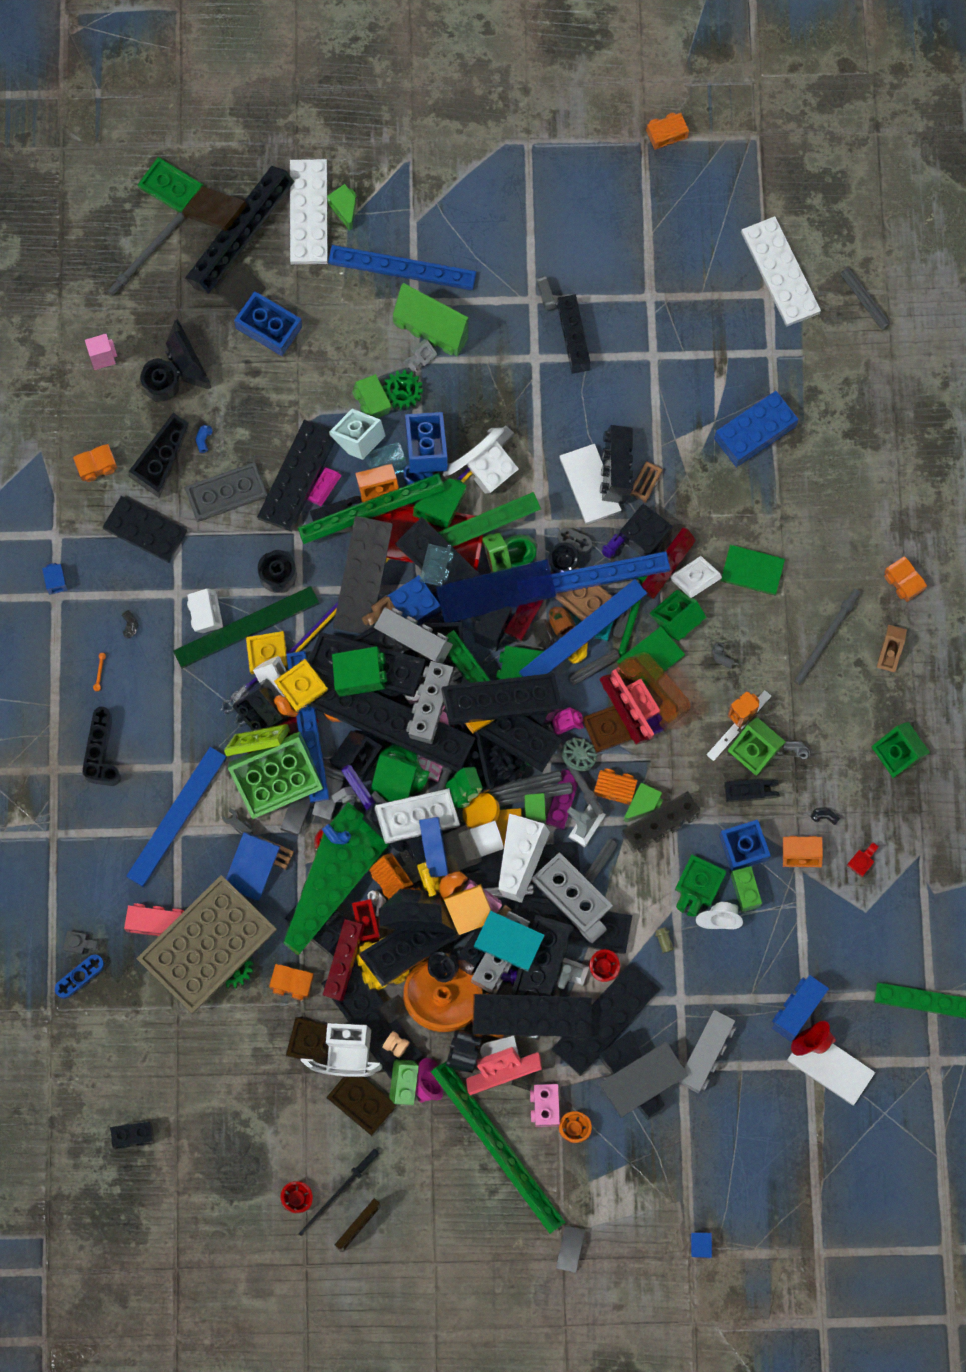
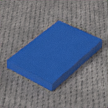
(252, 865)

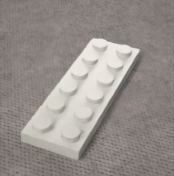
(308, 212)
(780, 271)

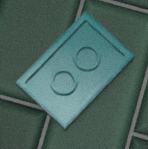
(509, 941)

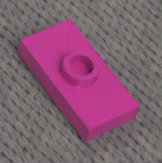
(323, 486)

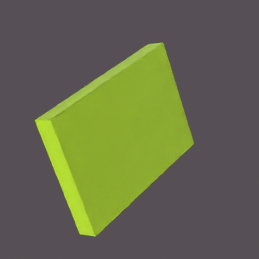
(257, 740)

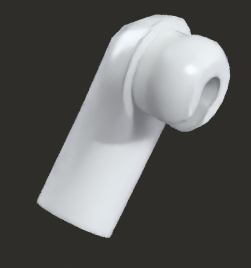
(377, 899)

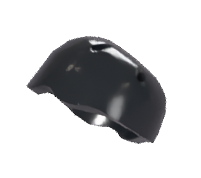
(564, 560)
(449, 965)

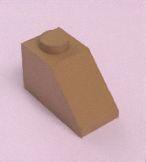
(891, 648)

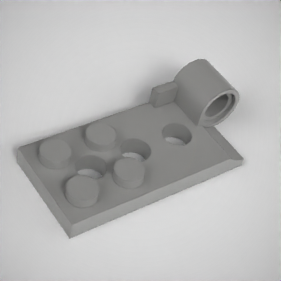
(586, 921)

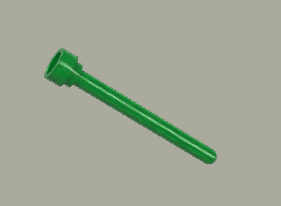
(630, 623)

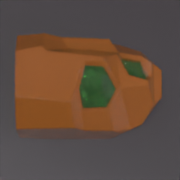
(561, 621)

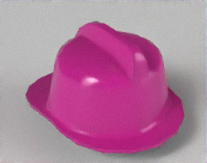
(427, 1086)

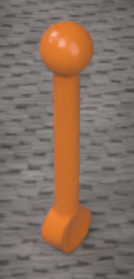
(97, 687)

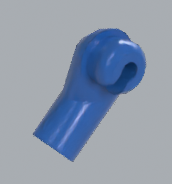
(201, 436)
(336, 837)

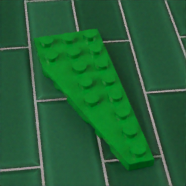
(333, 876)

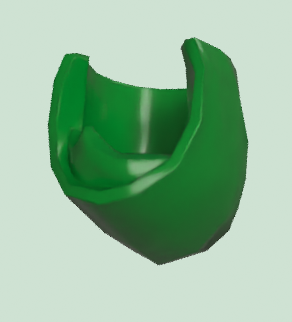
(521, 549)

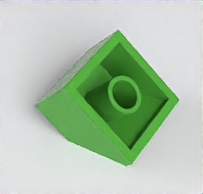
(756, 746)

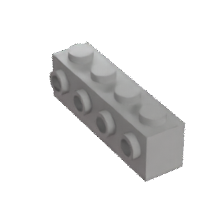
(416, 637)
(431, 702)
(491, 968)
(706, 1051)

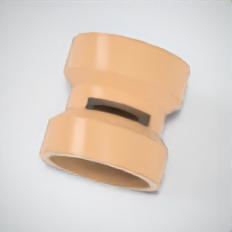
(391, 1044)

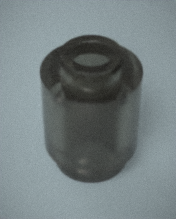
(543, 634)

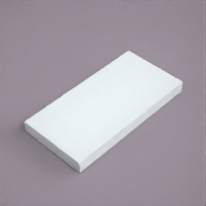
(585, 477)
(401, 818)
(835, 1071)

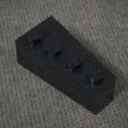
(158, 458)
(619, 1056)

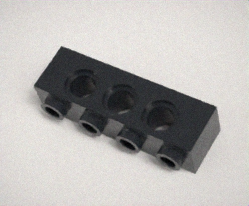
(573, 333)

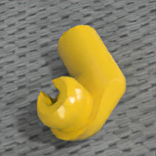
(579, 655)

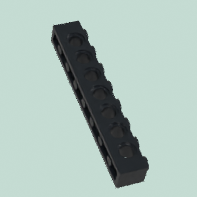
(231, 242)

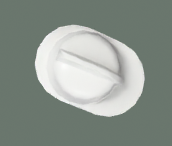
(721, 916)

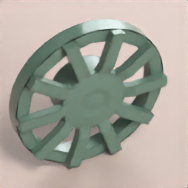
(579, 754)

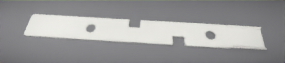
(732, 732)

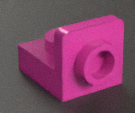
(567, 720)

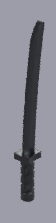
(356, 1173)

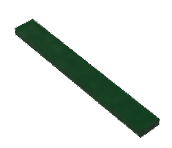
(246, 627)

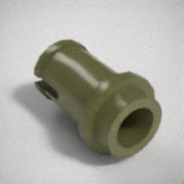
(664, 940)

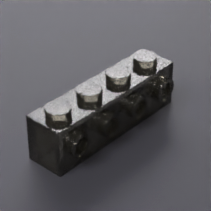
(660, 822)

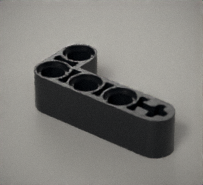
(100, 745)

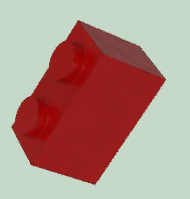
(365, 915)

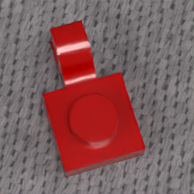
(862, 861)

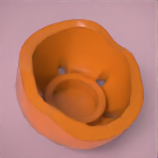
(451, 883)
(574, 1128)

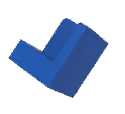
(701, 1245)

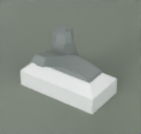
(585, 825)
(572, 972)

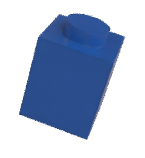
(54, 578)

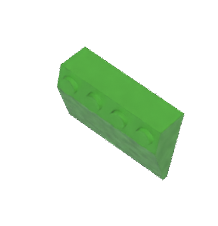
(430, 320)
(275, 775)

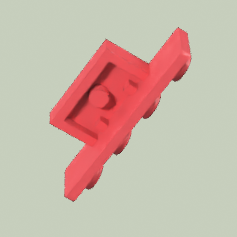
(639, 700)
(501, 1068)

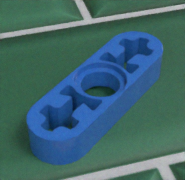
(79, 985)

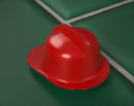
(814, 1039)

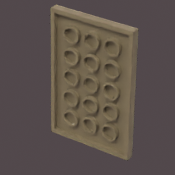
(206, 944)

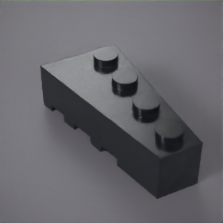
(617, 464)

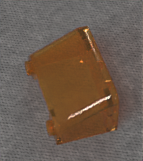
(675, 702)

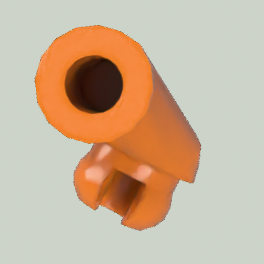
(284, 707)

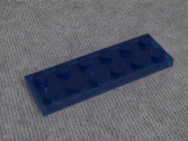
(495, 591)

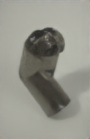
(131, 626)

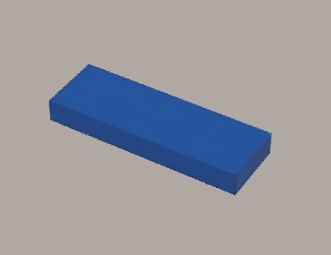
(434, 846)

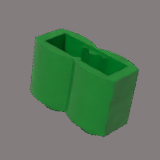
(464, 787)

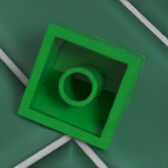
(678, 615)
(900, 749)

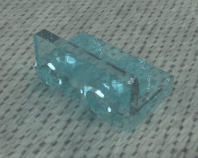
(387, 455)
(435, 564)

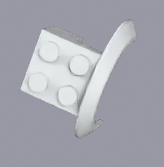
(487, 462)
(347, 1052)

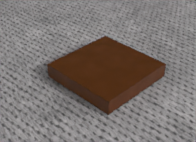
(606, 729)

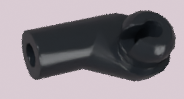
(824, 813)

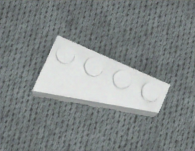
(521, 855)

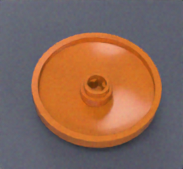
(439, 1004)

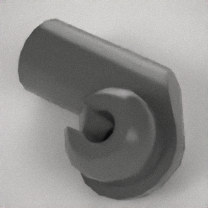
(719, 655)
(798, 747)

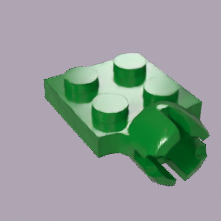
(698, 885)

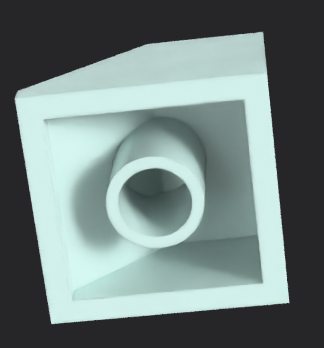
(358, 433)

